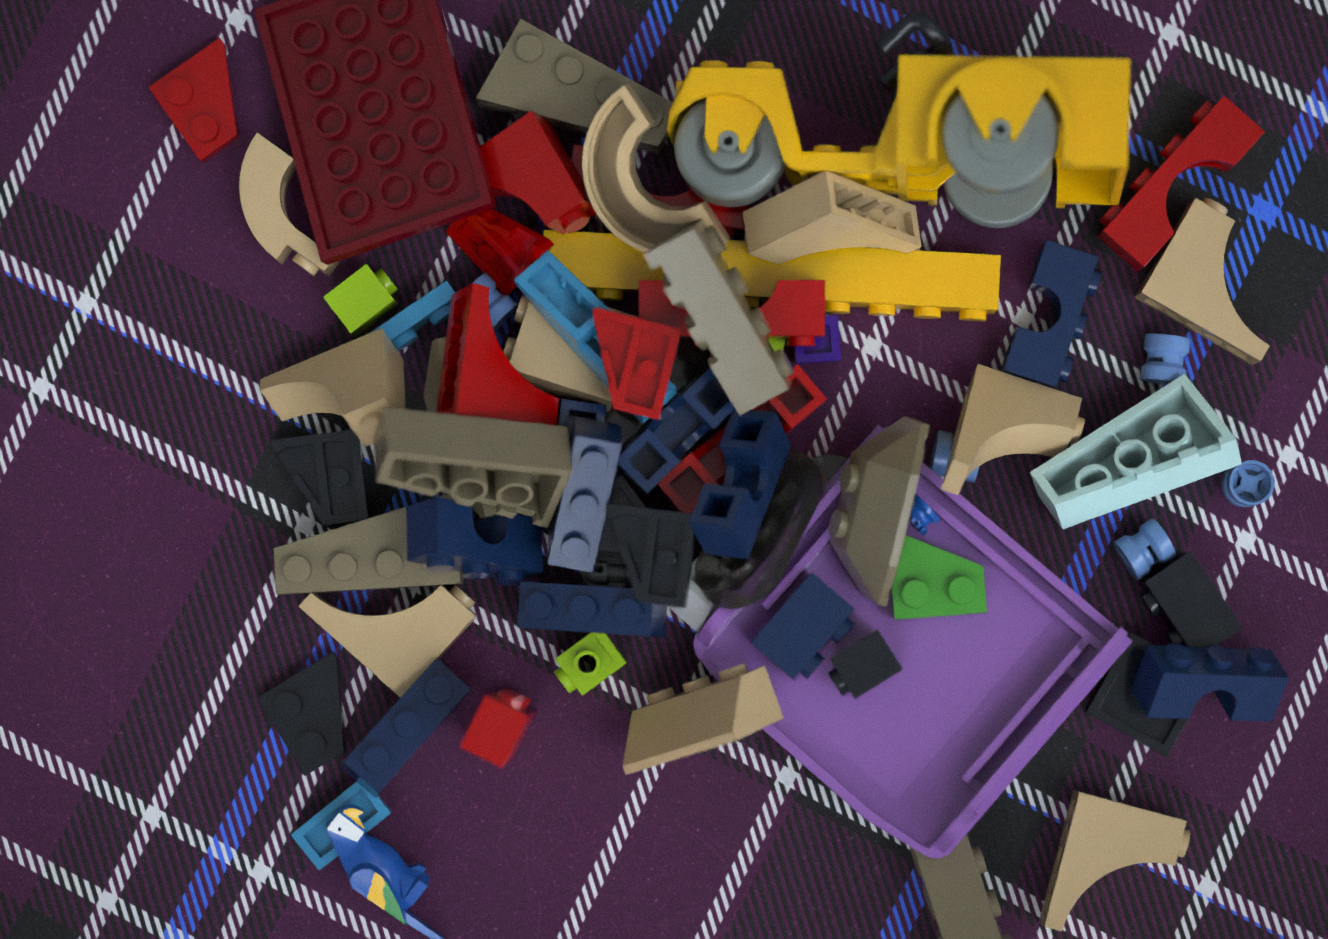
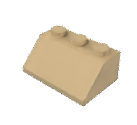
(700, 717)

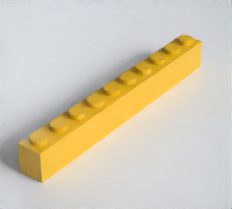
(853, 276)

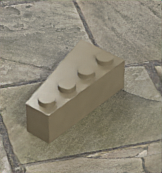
(562, 86)
(721, 315)
(475, 460)
(355, 559)
(958, 893)

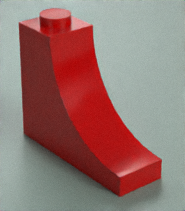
(534, 167)
(478, 375)

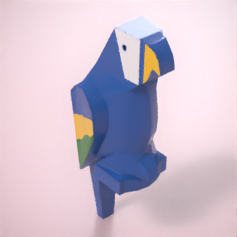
(378, 869)

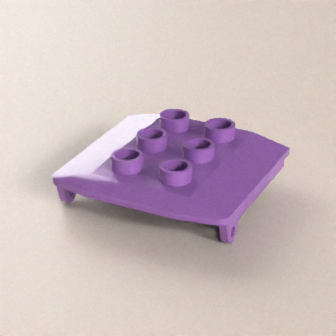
(972, 692)

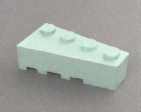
(1138, 455)

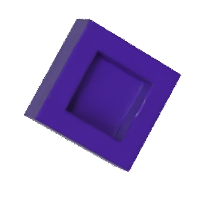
(825, 349)

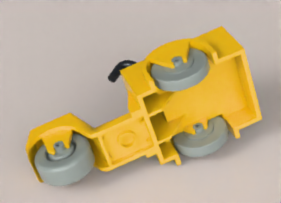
(956, 122)

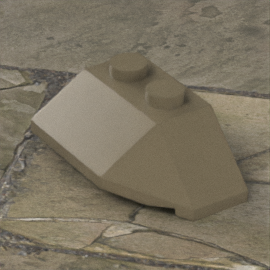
(877, 505)

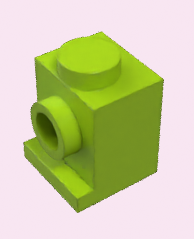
(607, 662)

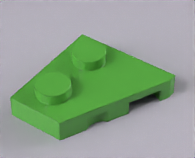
(936, 583)

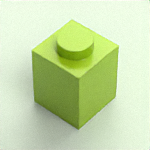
(362, 299)

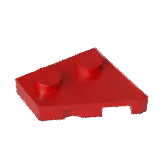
(201, 101)
(499, 246)
(636, 360)

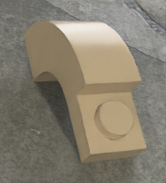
(262, 197)

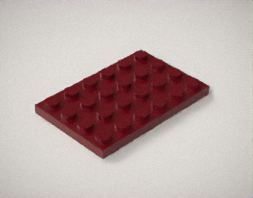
(374, 119)

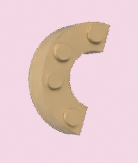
(614, 182)

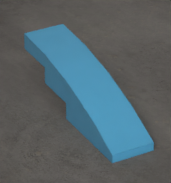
(569, 310)

